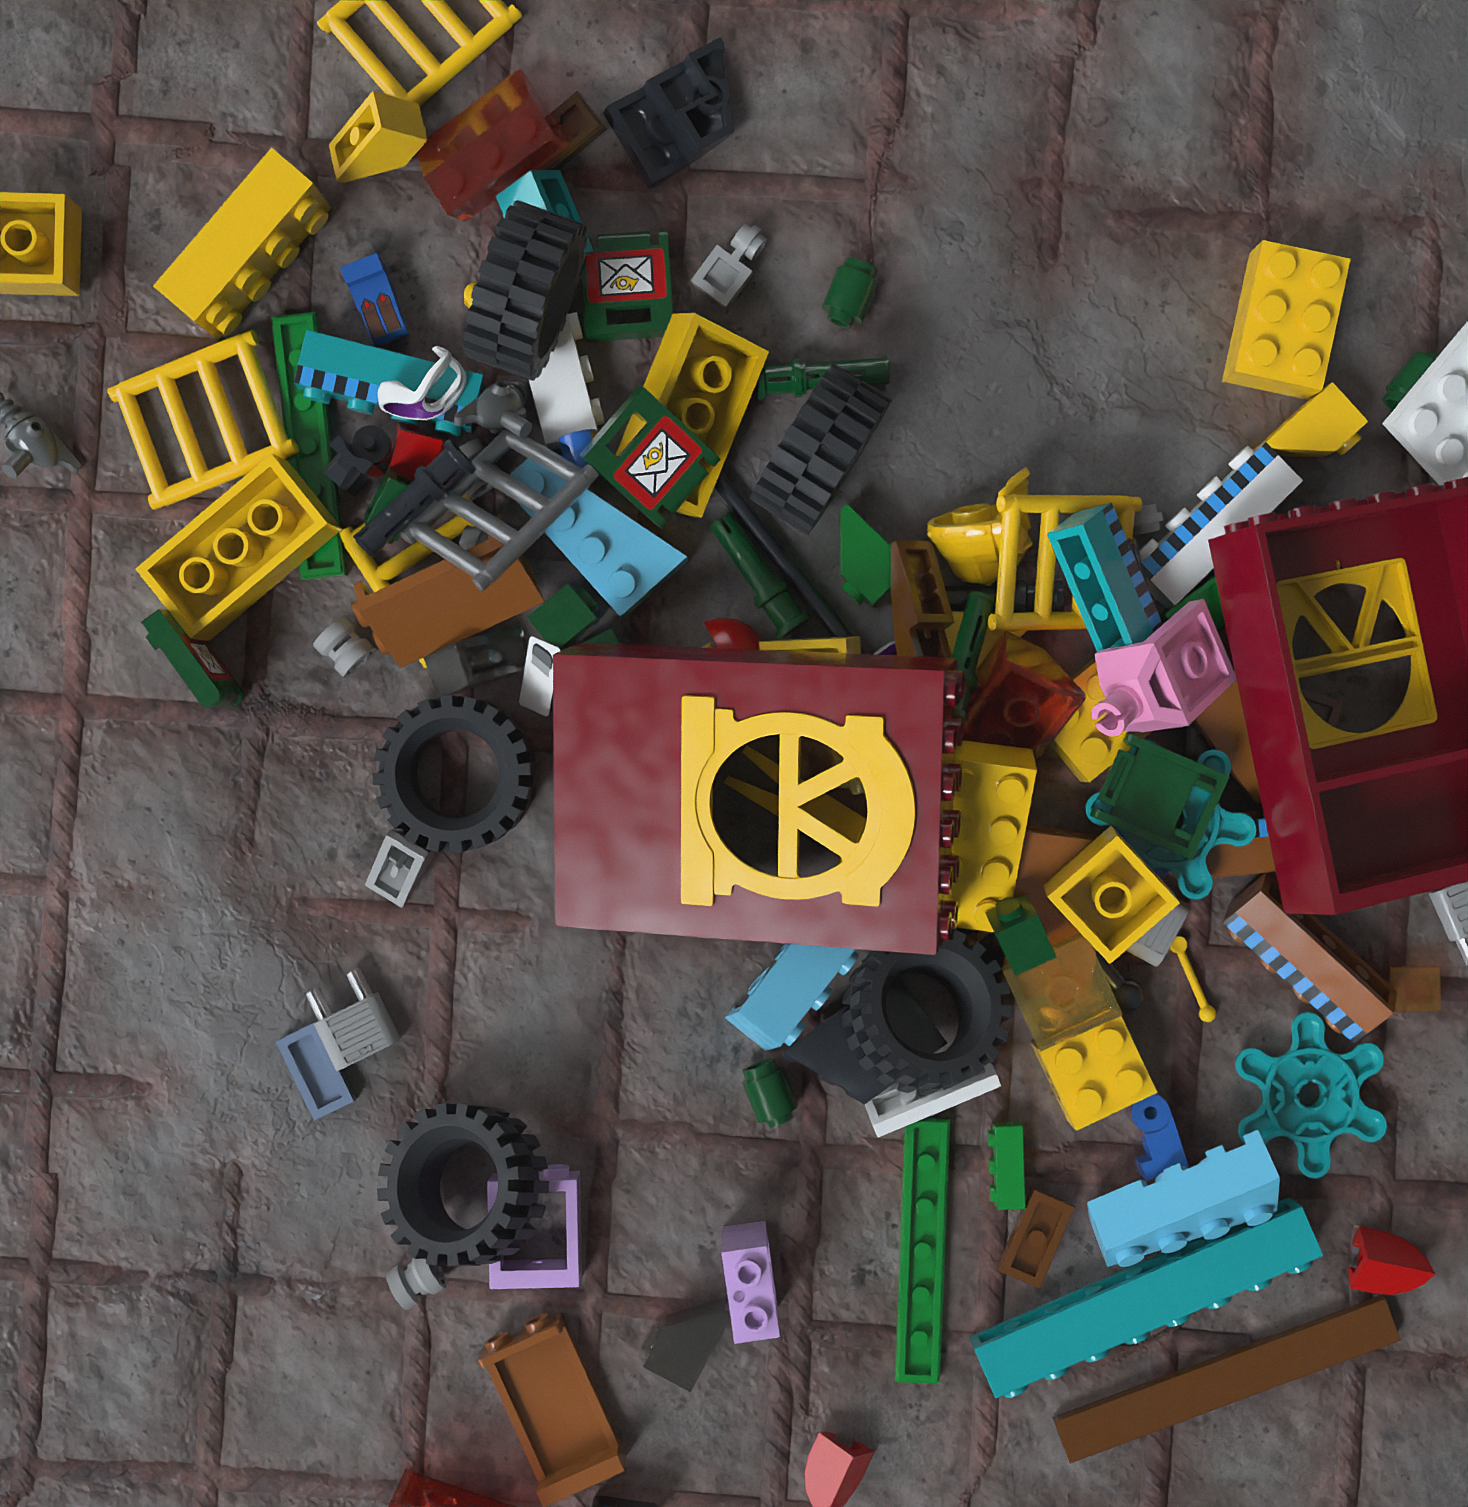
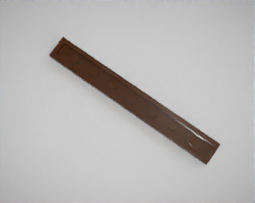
(1226, 1378)

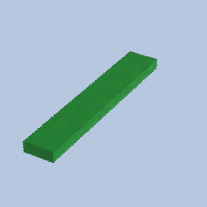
(311, 429)
(922, 1251)

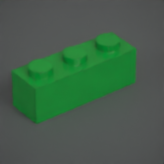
(1007, 1165)

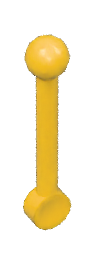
(1207, 1012)

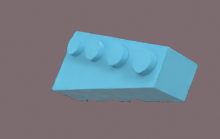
(605, 544)
(788, 991)
(1187, 1203)

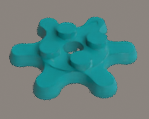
(1223, 828)
(1339, 1102)

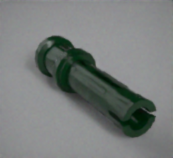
(874, 372)
(770, 593)
(969, 644)

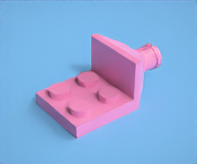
(1165, 677)

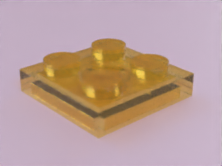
(1064, 993)

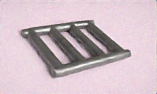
(514, 541)

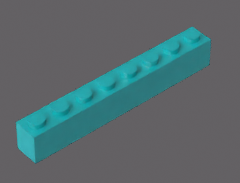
(1143, 1299)

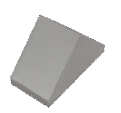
(398, 867)

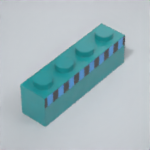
(354, 372)
(1104, 578)

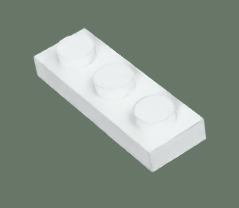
(898, 1109)

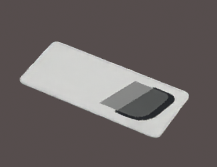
(538, 676)

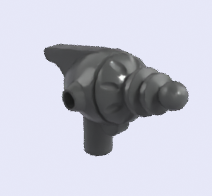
(499, 408)
(31, 441)

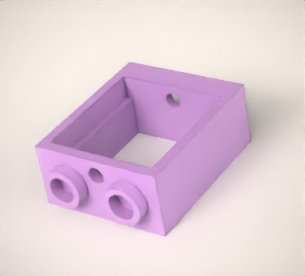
(545, 1272)
(750, 1282)

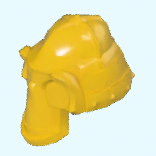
(972, 535)

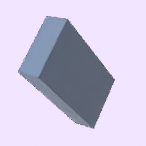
(314, 1072)

